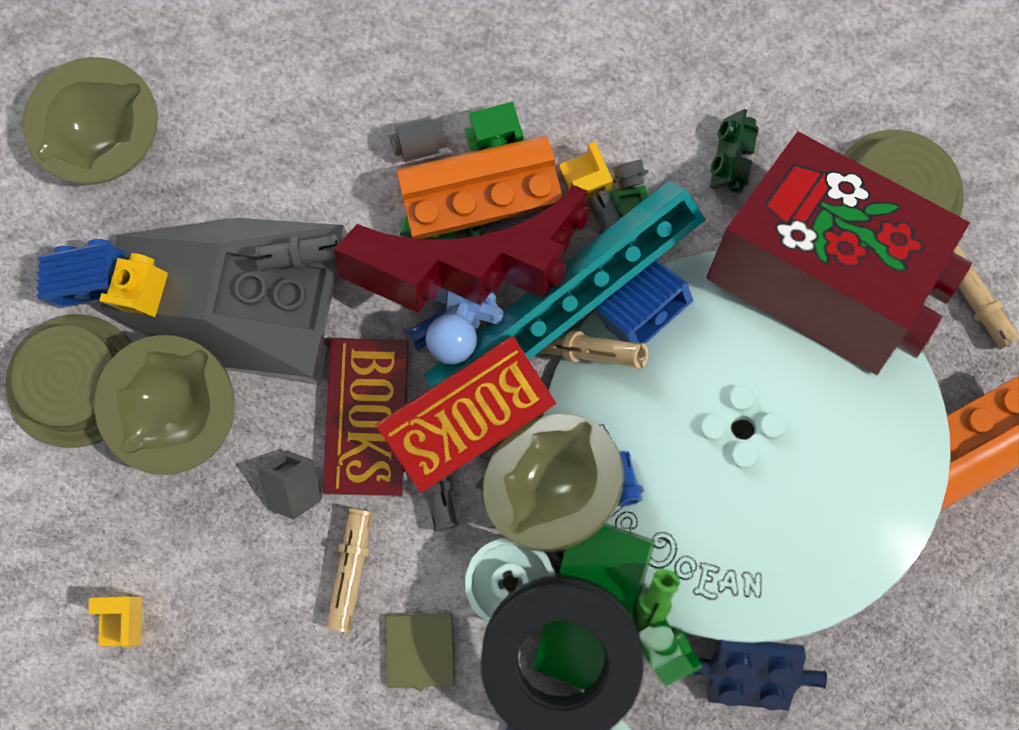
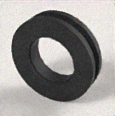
(567, 600)

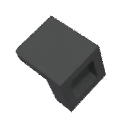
(290, 484)

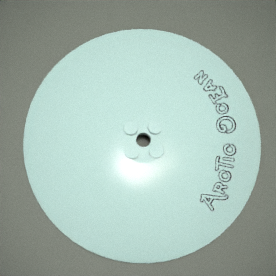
(803, 513)

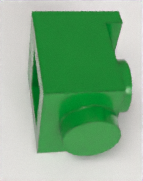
(493, 127)
(668, 652)

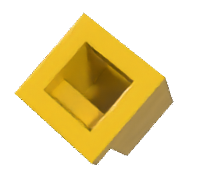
(136, 286)

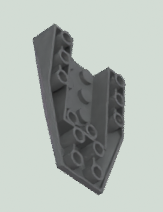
(220, 299)

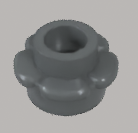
(630, 174)

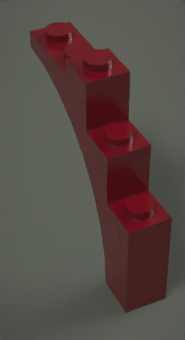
(470, 267)

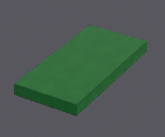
(617, 563)

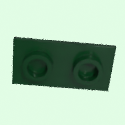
(735, 136)

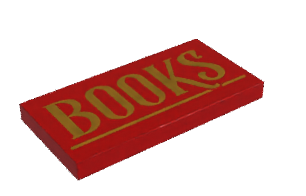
(466, 414)

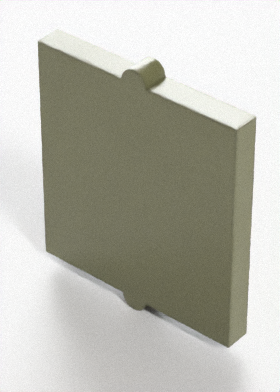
(419, 650)

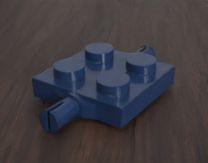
(758, 674)

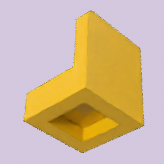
(587, 172)
(118, 620)

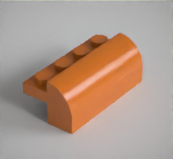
(479, 187)
(983, 441)

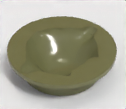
(90, 121)
(912, 163)
(56, 378)
(164, 404)
(553, 482)

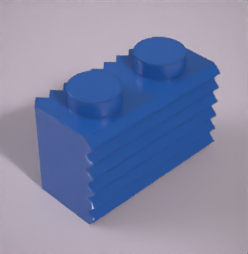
(77, 274)
(645, 304)

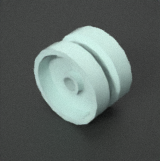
(490, 567)

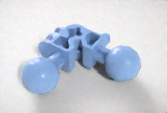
(453, 335)

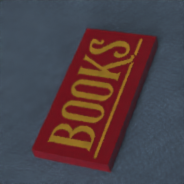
(363, 388)

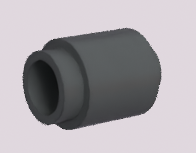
(418, 138)

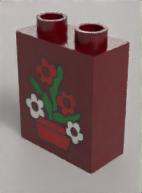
(842, 255)

